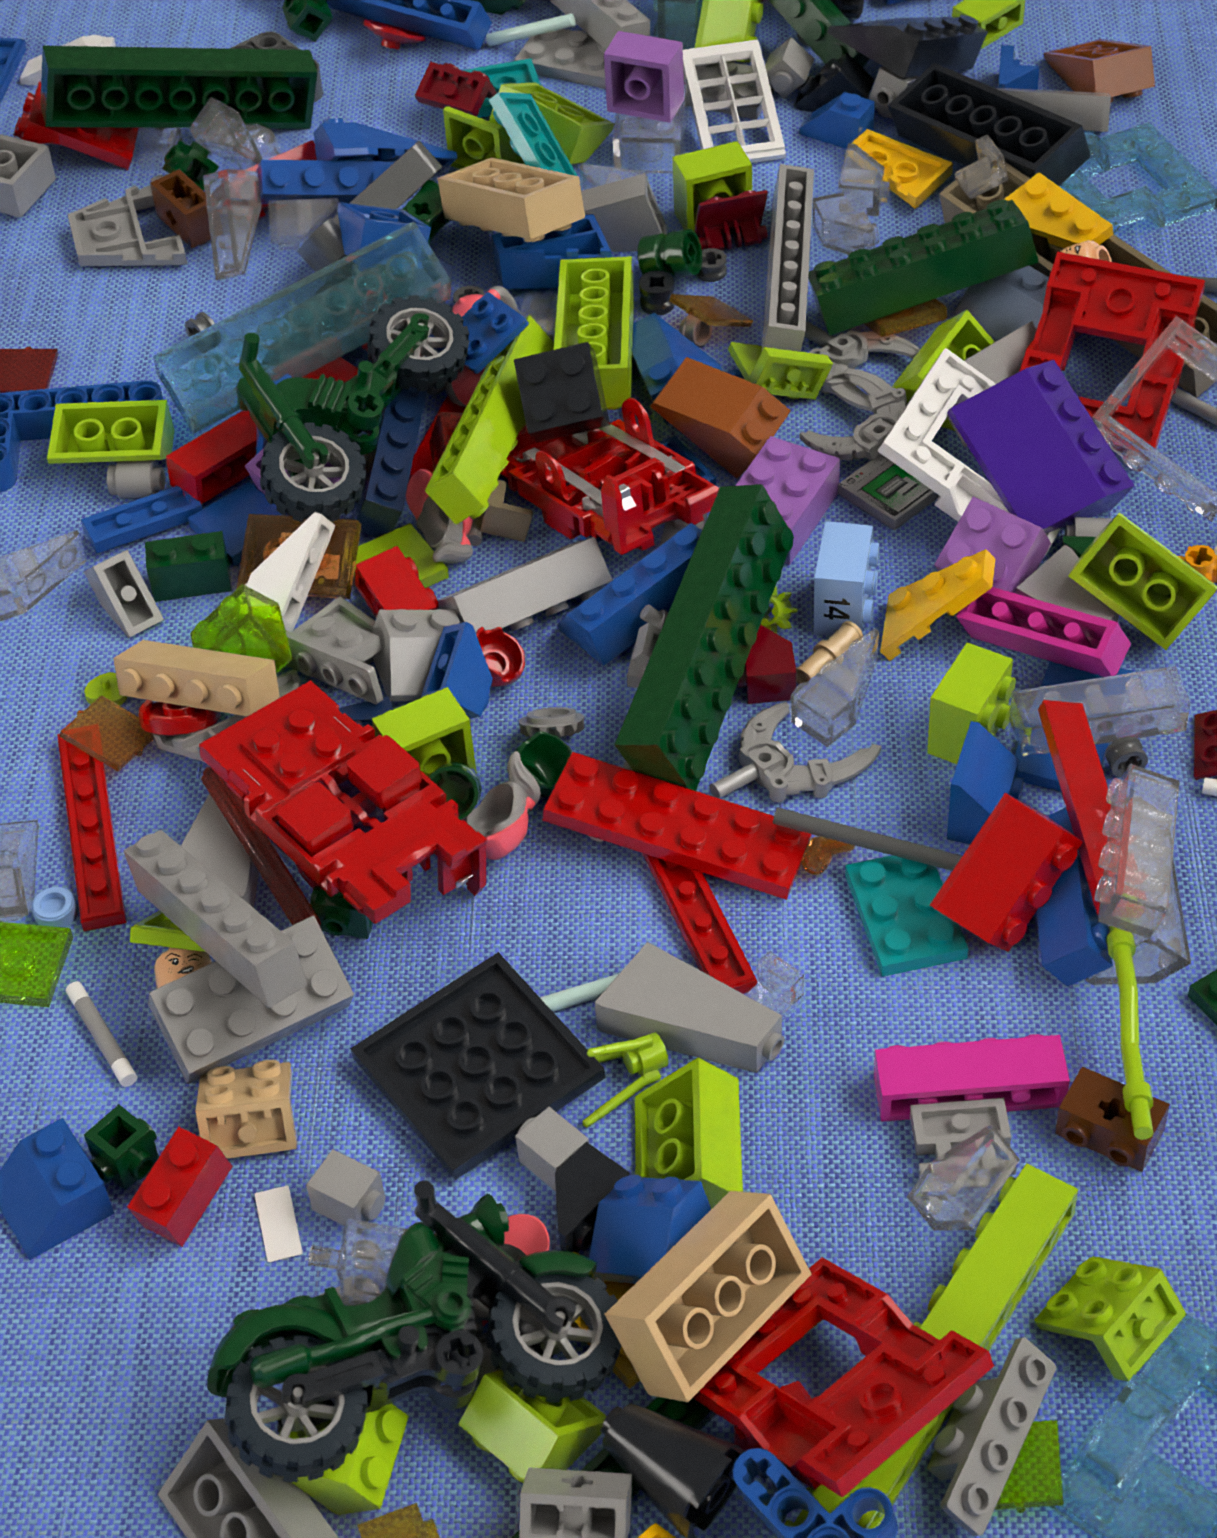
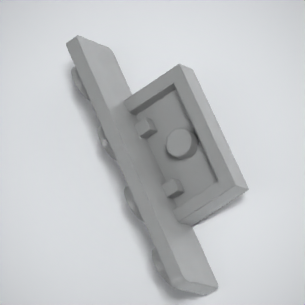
(336, 655)
(987, 1435)

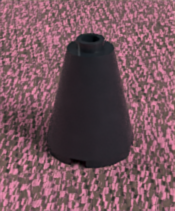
(673, 1465)

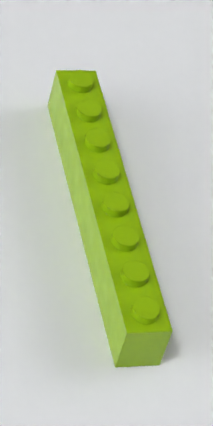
(485, 432)

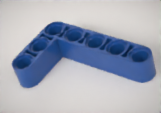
(31, 415)

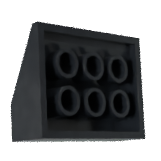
(915, 43)

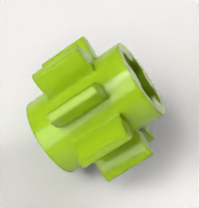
(782, 611)

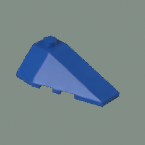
(359, 142)
(661, 350)

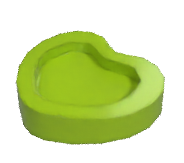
(104, 685)

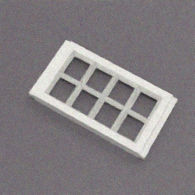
(727, 53)

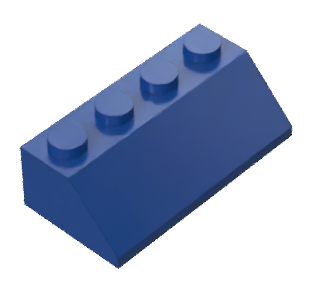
(611, 617)

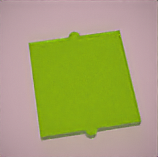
(1036, 1472)

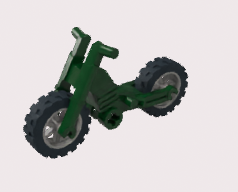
(317, 418)

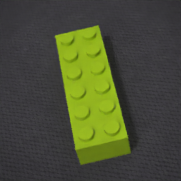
(598, 308)

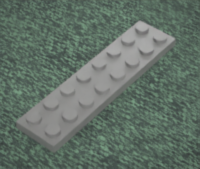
(580, 60)

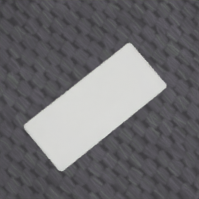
(278, 1224)

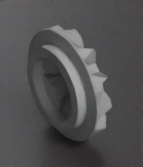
(553, 720)

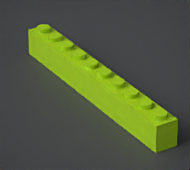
(977, 1303)

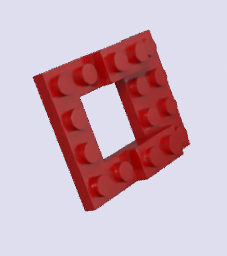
(1123, 306)
(866, 1411)

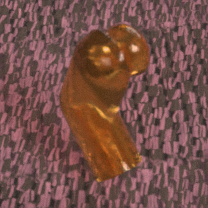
(820, 853)

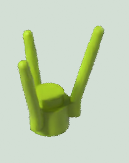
(640, 1056)

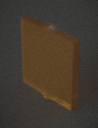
(711, 310)
(107, 733)

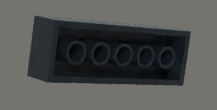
(952, 111)

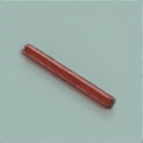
(259, 850)

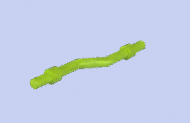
(1136, 1092)

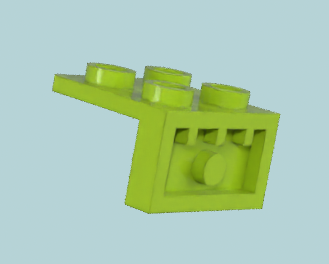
(781, 370)
(1119, 1308)

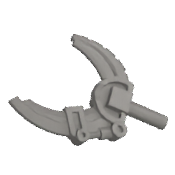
(849, 351)
(887, 407)
(774, 766)

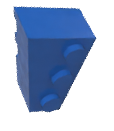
(538, 263)

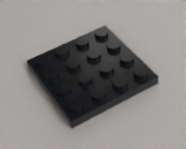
(476, 1064)

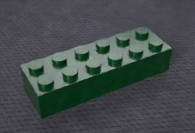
(922, 266)

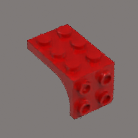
(104, 143)

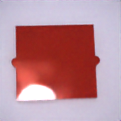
(26, 369)

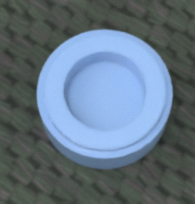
(54, 907)

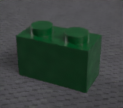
(188, 566)

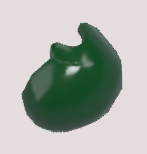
(545, 759)

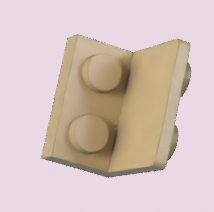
(247, 1109)

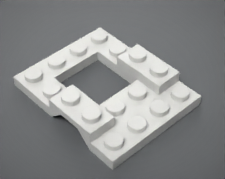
(911, 437)

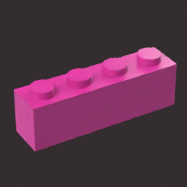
(1046, 631)
(1023, 1071)

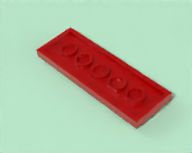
(676, 825)

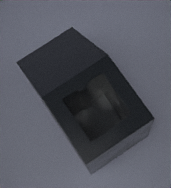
(833, 80)
(579, 1189)

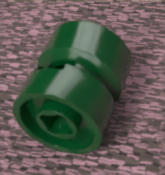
(674, 253)
(459, 784)

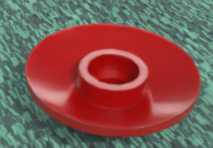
(391, 35)

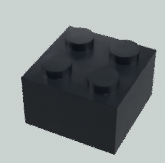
(561, 392)

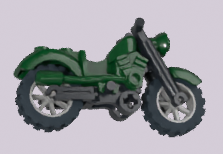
(410, 1340)

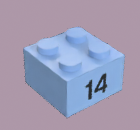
(845, 577)

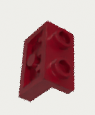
(454, 88)

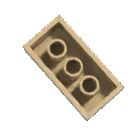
(512, 198)
(708, 1295)

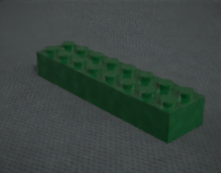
(173, 85)
(706, 638)

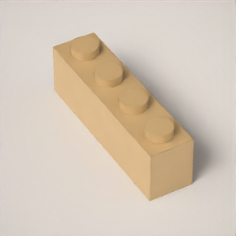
(196, 677)

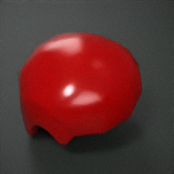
(502, 654)

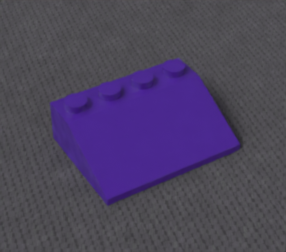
(1041, 448)

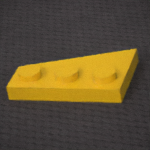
(909, 170)
(1058, 214)
(947, 591)

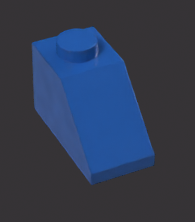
(840, 120)
(461, 668)

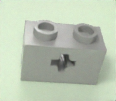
(575, 1504)

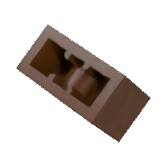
(182, 207)
(1097, 1119)

